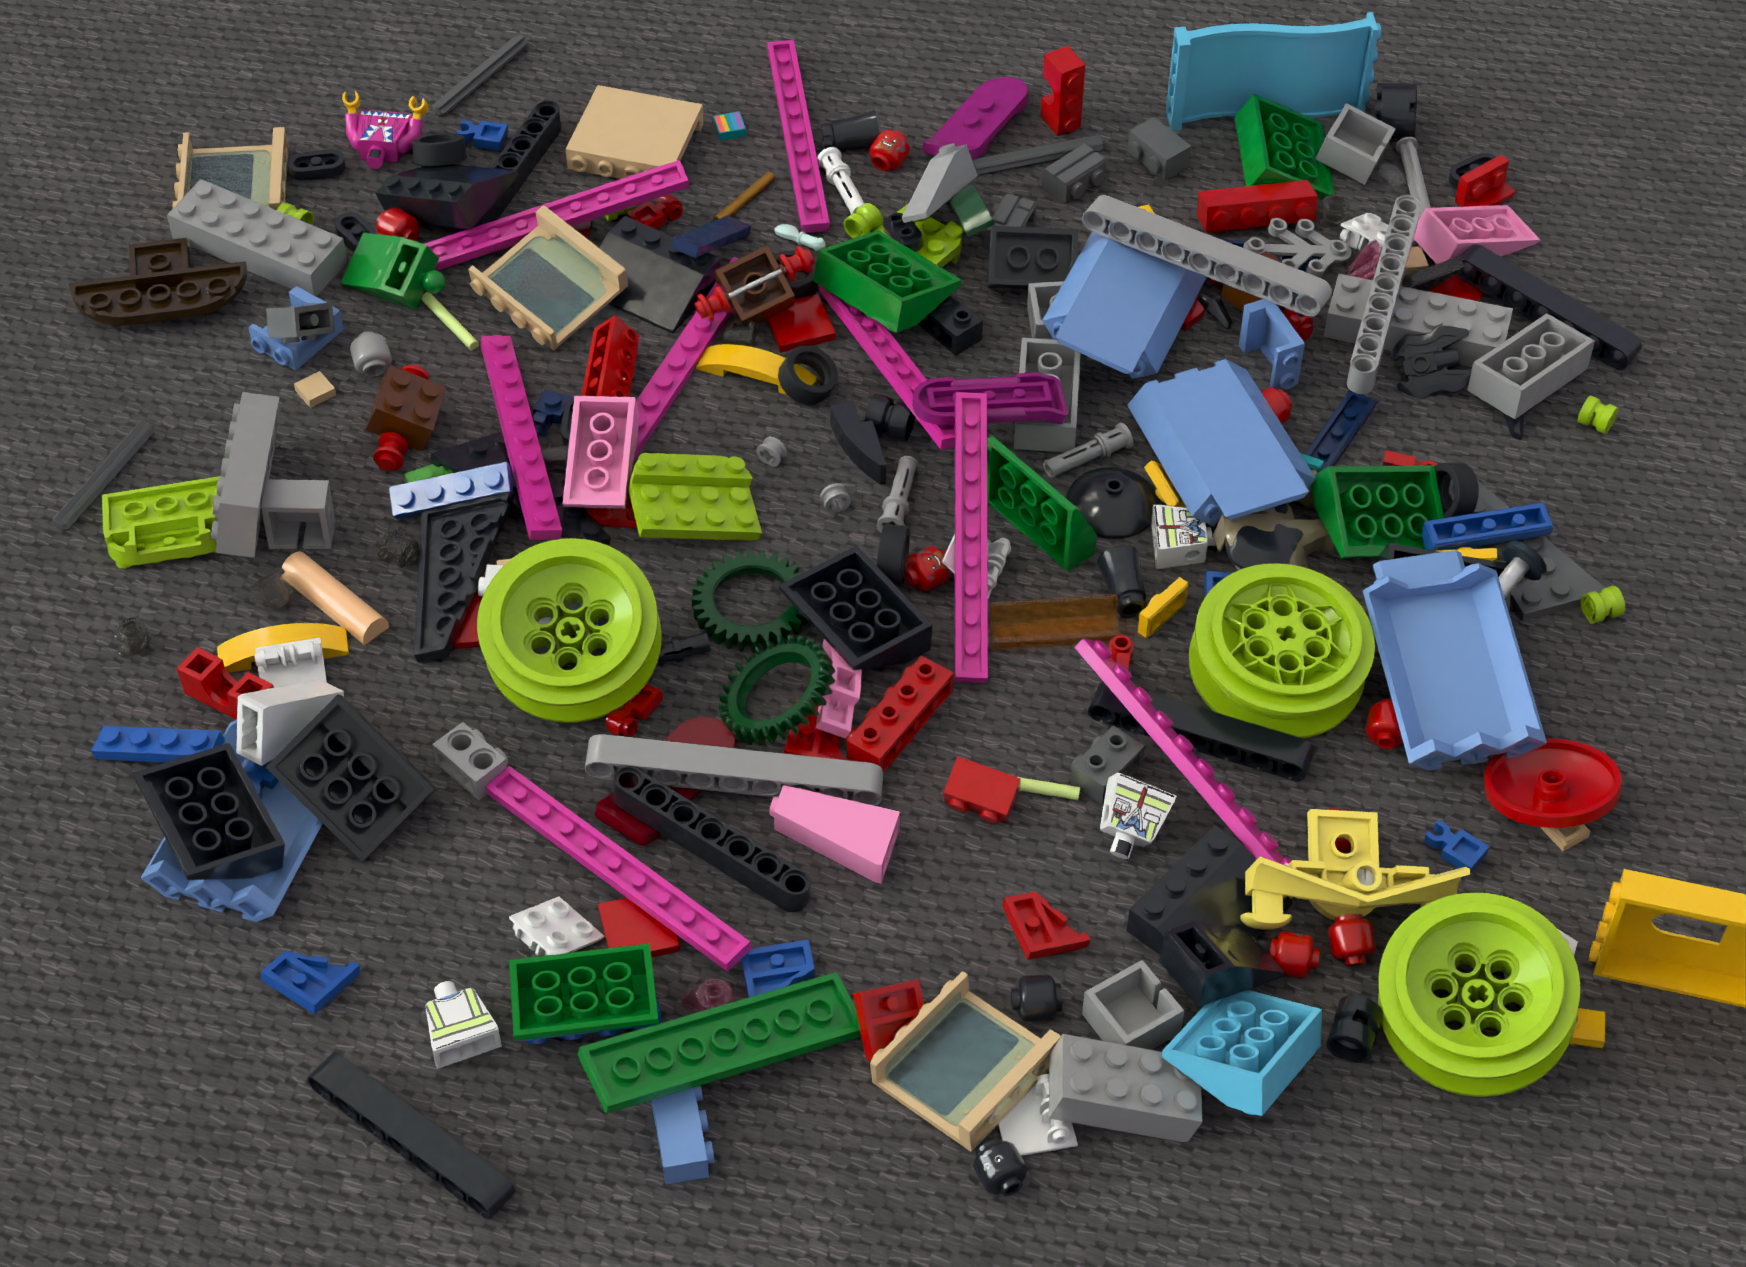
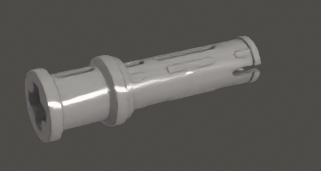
(1100, 446)
(896, 505)

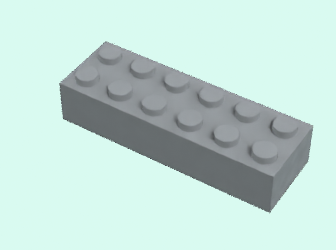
(263, 237)
(1419, 314)
(244, 473)

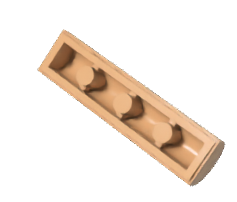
(333, 597)

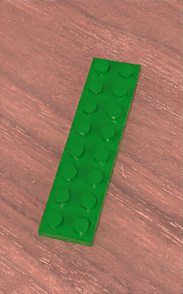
(719, 1042)

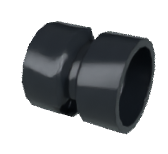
(890, 417)
(1354, 1028)

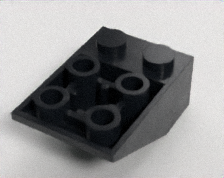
(1216, 961)

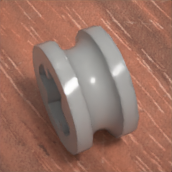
(771, 451)
(835, 498)

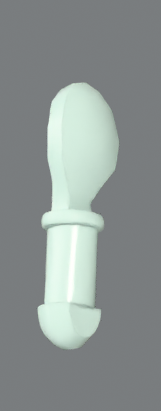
(791, 232)

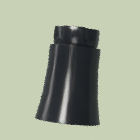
(851, 132)
(1123, 577)

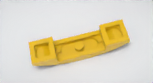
(748, 362)
(240, 651)

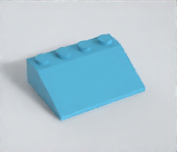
(1247, 1048)

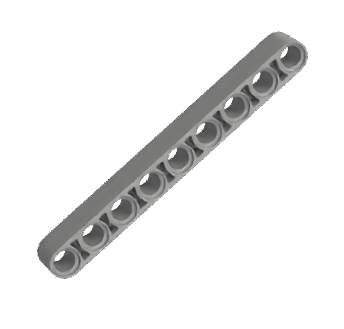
(1207, 255)
(1383, 295)
(733, 768)

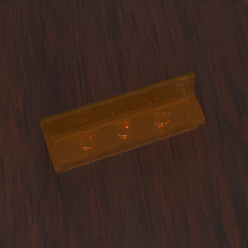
(1053, 621)

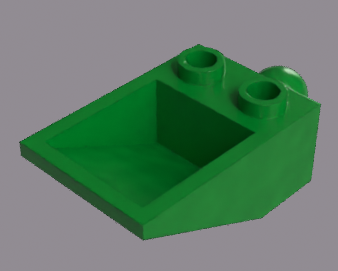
(393, 269)

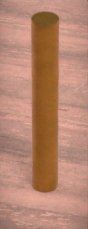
(746, 196)

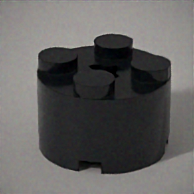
(1397, 107)

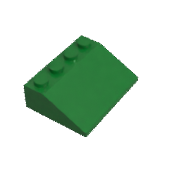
(1281, 146)
(884, 279)
(1375, 506)
(1037, 508)
(582, 992)

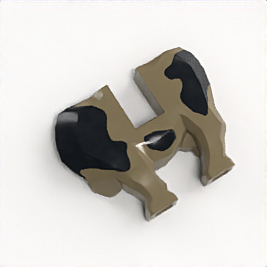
(1273, 536)

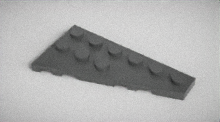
(1557, 588)

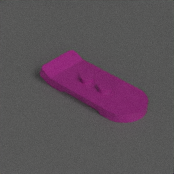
(981, 116)
(1009, 398)

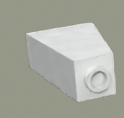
(277, 715)

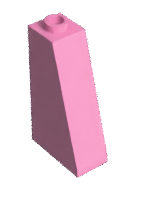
(838, 828)

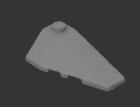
(942, 179)

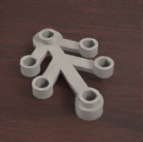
(1332, 251)

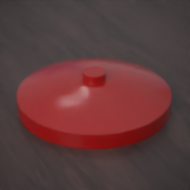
(1554, 784)

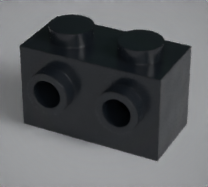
(954, 325)

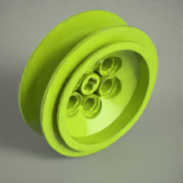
(544, 584)
(1294, 618)
(1490, 937)

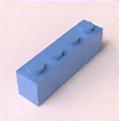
(681, 1136)

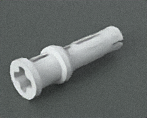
(831, 169)

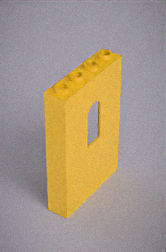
(1640, 953)

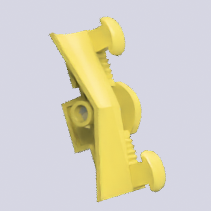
(1339, 881)

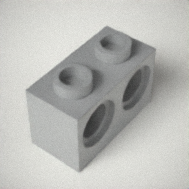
(469, 759)

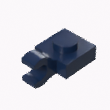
(549, 410)

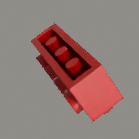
(1256, 205)
(611, 360)
(900, 714)

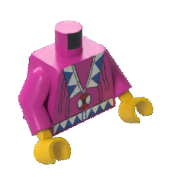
(382, 134)

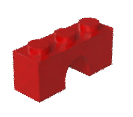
(1066, 77)
(209, 682)

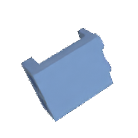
(1270, 331)
(295, 353)

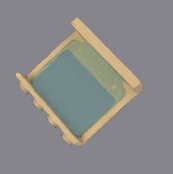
(245, 170)
(551, 280)
(962, 1064)

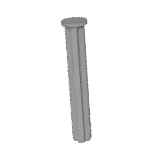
(1407, 148)

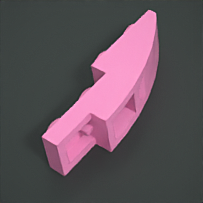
(838, 712)

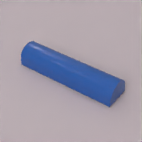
(1487, 527)

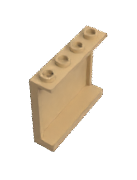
(631, 132)

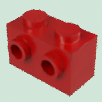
(981, 791)

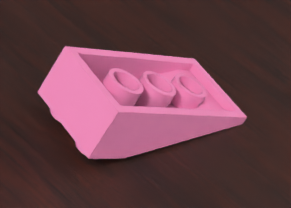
(1452, 230)
(601, 451)

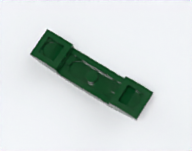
(970, 210)

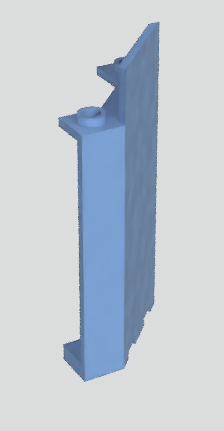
(1122, 306)
(1220, 442)
(1451, 661)
(256, 896)

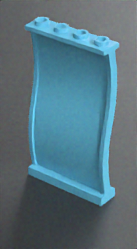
(1294, 66)

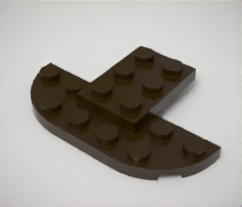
(159, 287)

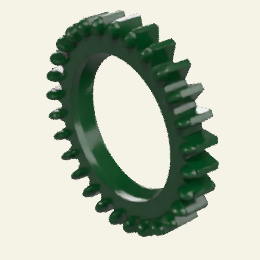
(713, 621)
(796, 650)

